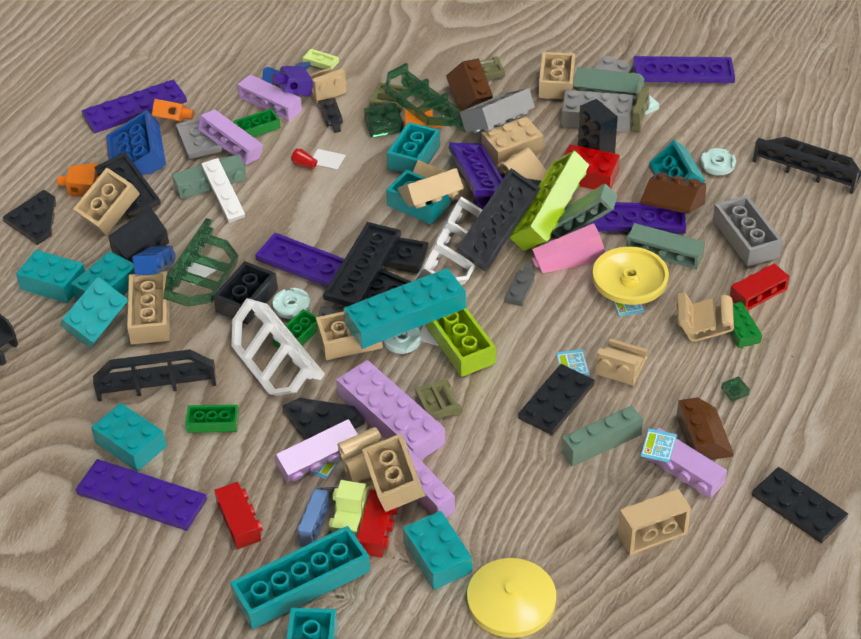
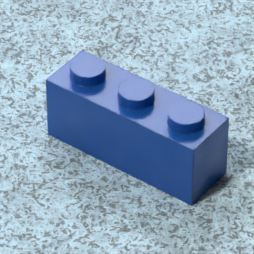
(154, 260)

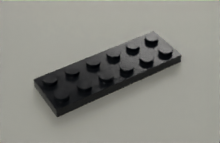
(498, 220)
(362, 264)

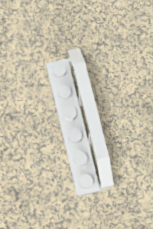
(439, 247)
(288, 343)

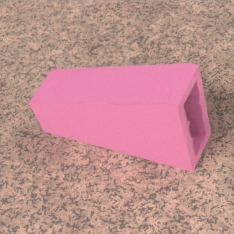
(569, 251)

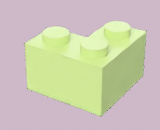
(349, 506)

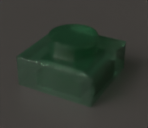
(735, 389)

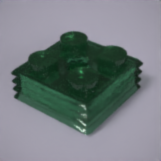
(383, 119)

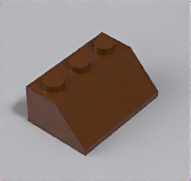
(469, 84)
(674, 193)
(703, 428)

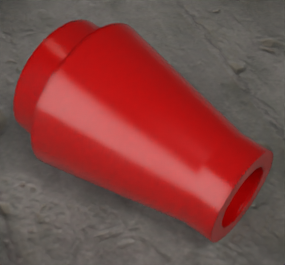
(302, 158)

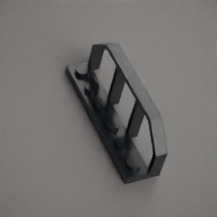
(776, 151)
(171, 374)

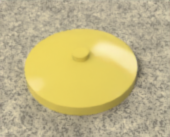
(630, 275)
(511, 597)

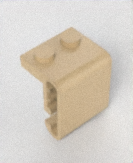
(327, 84)
(525, 164)
(703, 318)
(621, 361)
(354, 459)

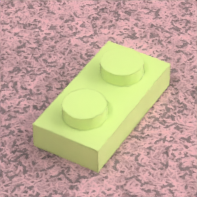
(320, 59)

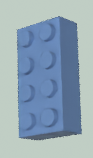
(314, 517)

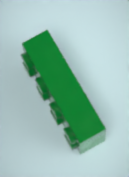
(259, 123)
(302, 327)
(745, 329)
(212, 418)

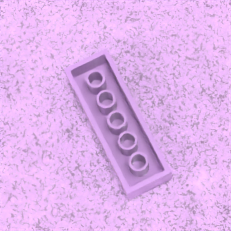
(390, 409)

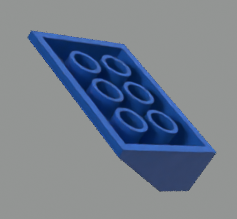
(140, 141)

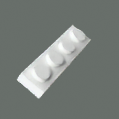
(223, 190)

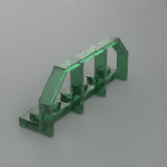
(430, 97)
(192, 255)

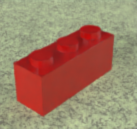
(760, 286)
(238, 515)
(376, 526)

